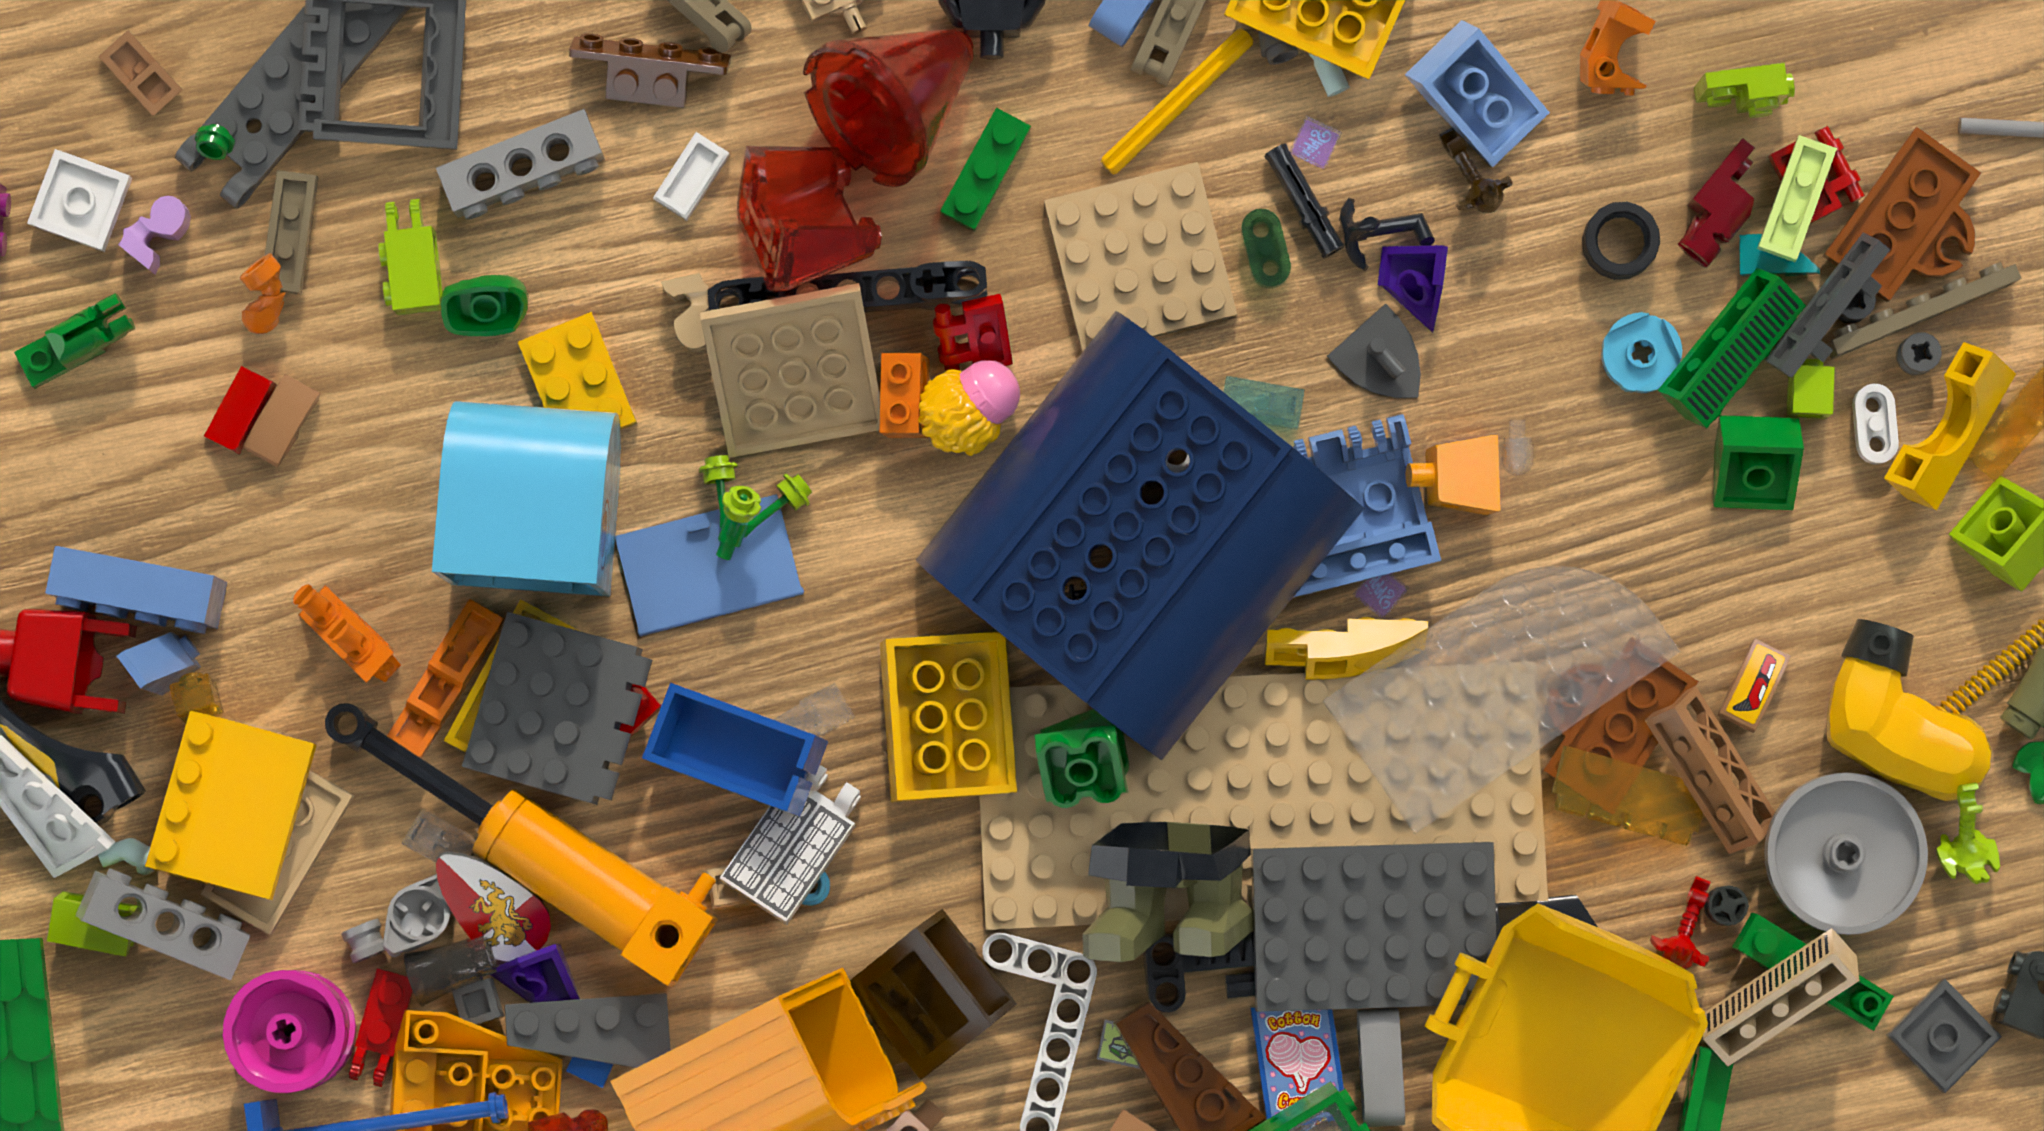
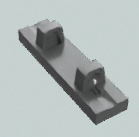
(1828, 303)

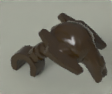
(1484, 194)

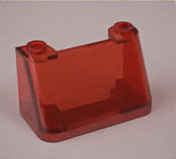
(798, 215)

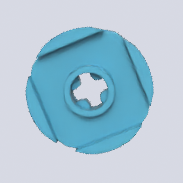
(1619, 345)

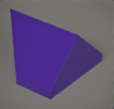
(1415, 278)
(539, 976)

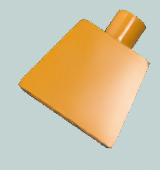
(1460, 475)

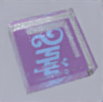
(1315, 142)
(1381, 593)

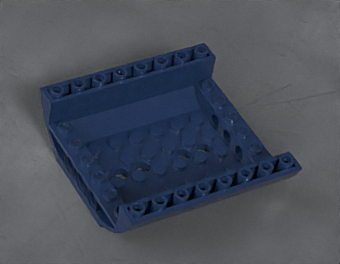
(1186, 575)

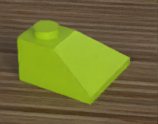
(2005, 533)

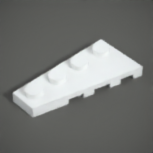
(46, 816)

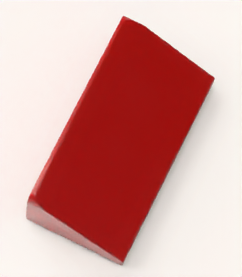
(240, 409)

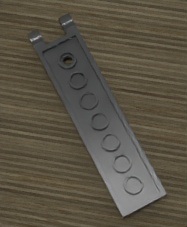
(273, 96)

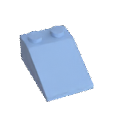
(1477, 92)

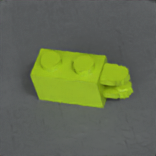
(411, 263)

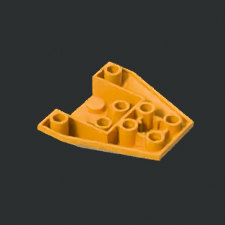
(457, 1062)

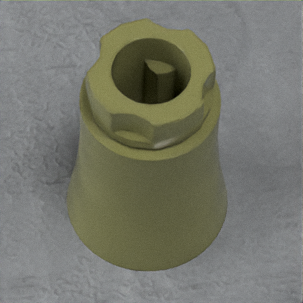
(2026, 704)

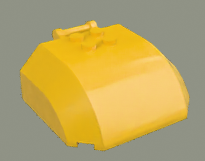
(1563, 1032)

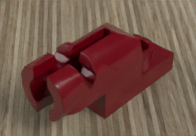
(1721, 208)

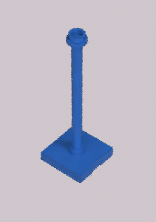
(265, 1117)

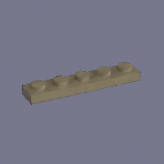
(1923, 308)

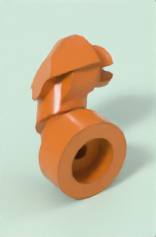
(263, 276)

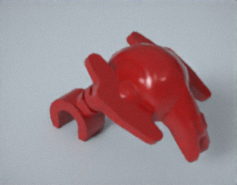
(1680, 948)

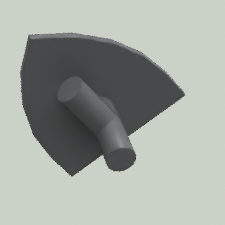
(1380, 356)

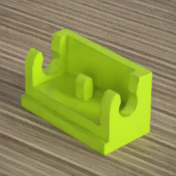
(69, 930)

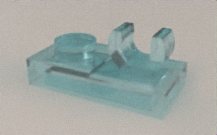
(1267, 402)

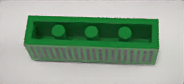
(1732, 348)

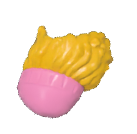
(967, 407)

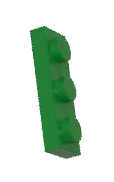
(985, 169)

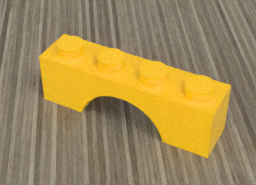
(1974, 390)

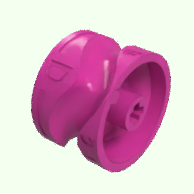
(262, 1049)

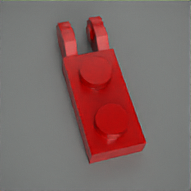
(381, 1023)

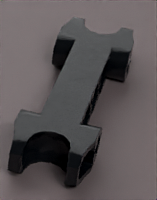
(910, 280)

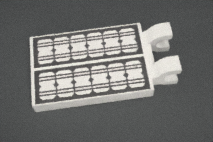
(792, 852)

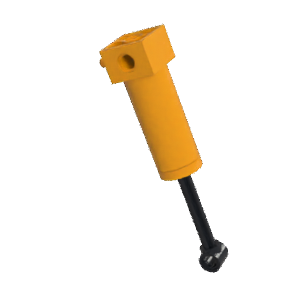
(558, 861)

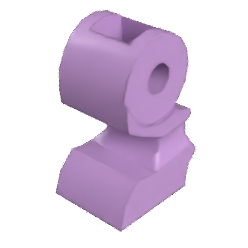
(168, 220)

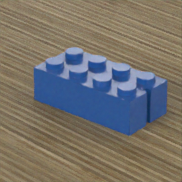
(734, 749)

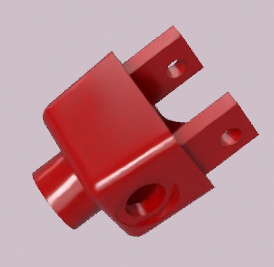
(55, 659)

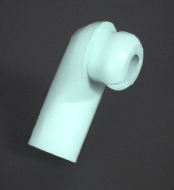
(127, 850)

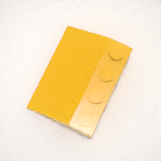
(1334, 30)
(948, 716)
(230, 805)

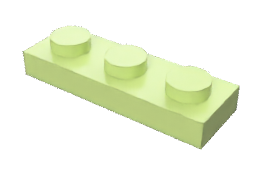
(1797, 198)

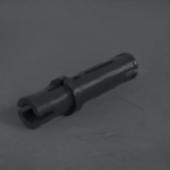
(1312, 215)

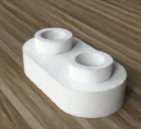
(1875, 424)

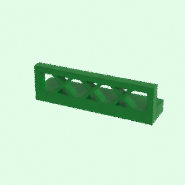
(1705, 1092)

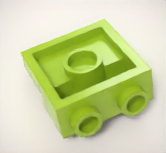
(1754, 89)

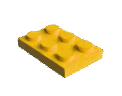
(576, 370)

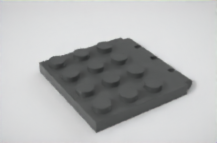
(557, 709)

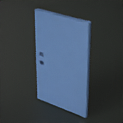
(682, 581)

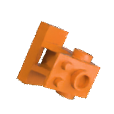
(1603, 44)

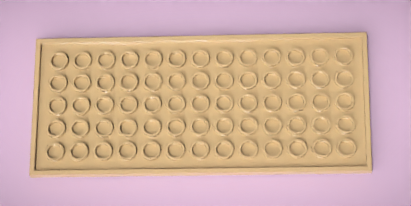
(1251, 760)

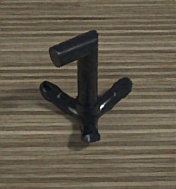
(1374, 227)

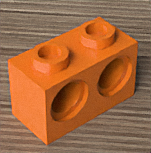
(901, 385)

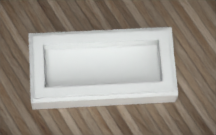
(691, 176)

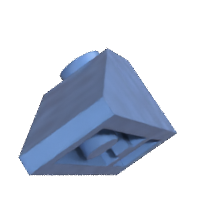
(160, 662)

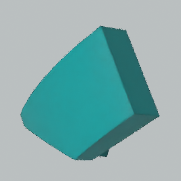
(1754, 258)

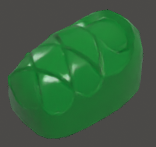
(484, 305)

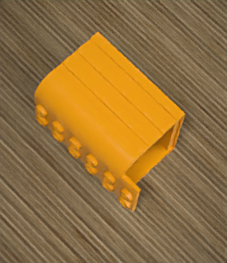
(779, 1067)

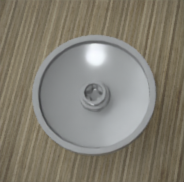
(1846, 853)

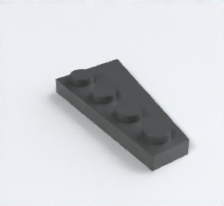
(604, 1030)

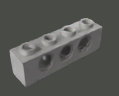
(461, 174)
(217, 956)

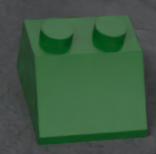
(1757, 462)

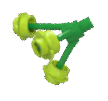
(742, 503)

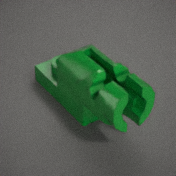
(74, 341)

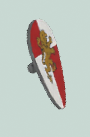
(492, 905)

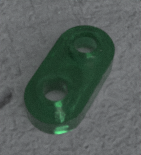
(1265, 249)

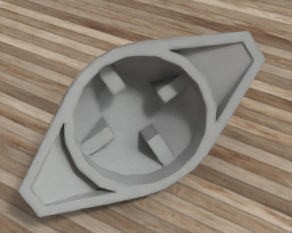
(415, 917)

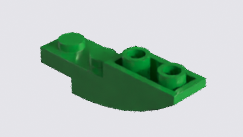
(1771, 945)

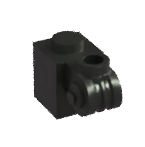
(2022, 1002)

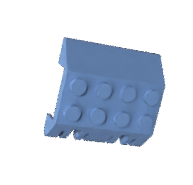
(1393, 527)

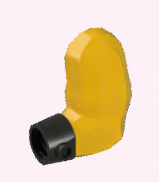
(1895, 730)

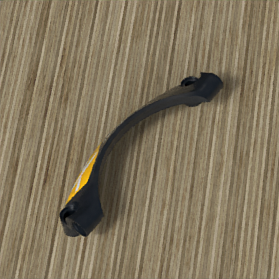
(72, 769)

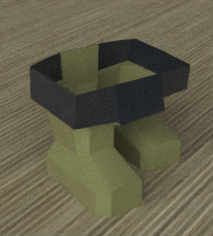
(1136, 878)

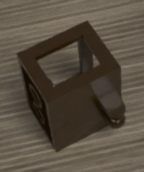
(931, 994)

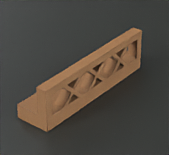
(1710, 775)

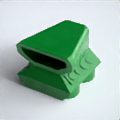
(1082, 760)

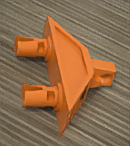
(346, 633)

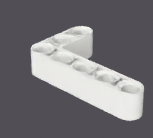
(1054, 1026)

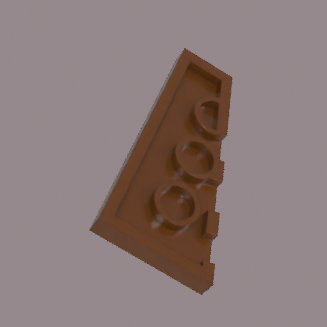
(1182, 1078)

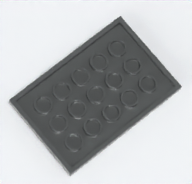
(1368, 923)

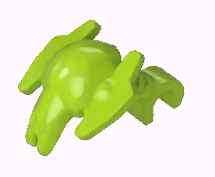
(1970, 849)

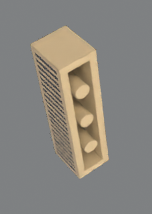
(1780, 997)

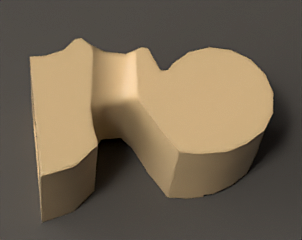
(688, 324)

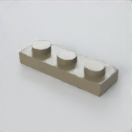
(291, 226)

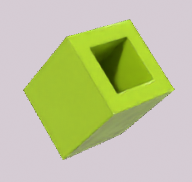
(1811, 391)

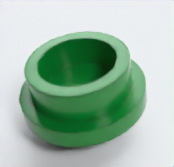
(214, 141)

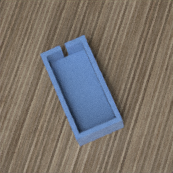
(135, 587)

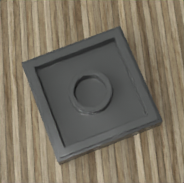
(1943, 1035)

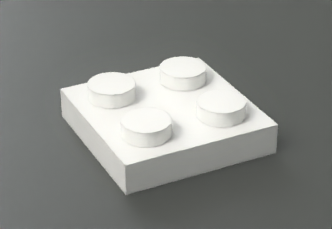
(79, 200)

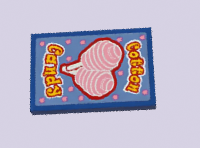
(1295, 1055)

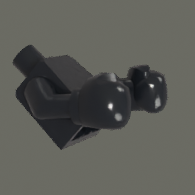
(992, 21)

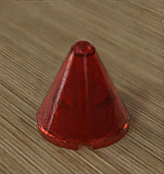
(887, 97)

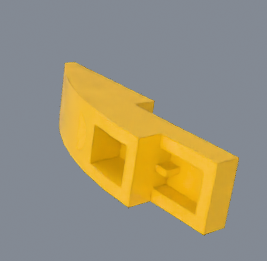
(1340, 654)

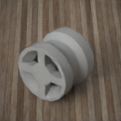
(364, 940)

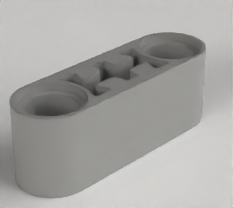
(1381, 1067)

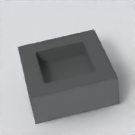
(478, 1002)

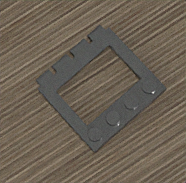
(439, 80)

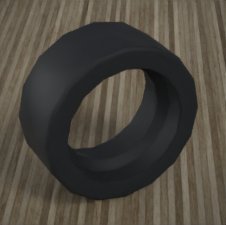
(1621, 210)

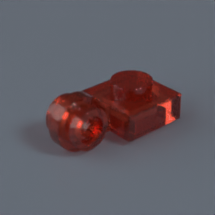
(586, 1121)

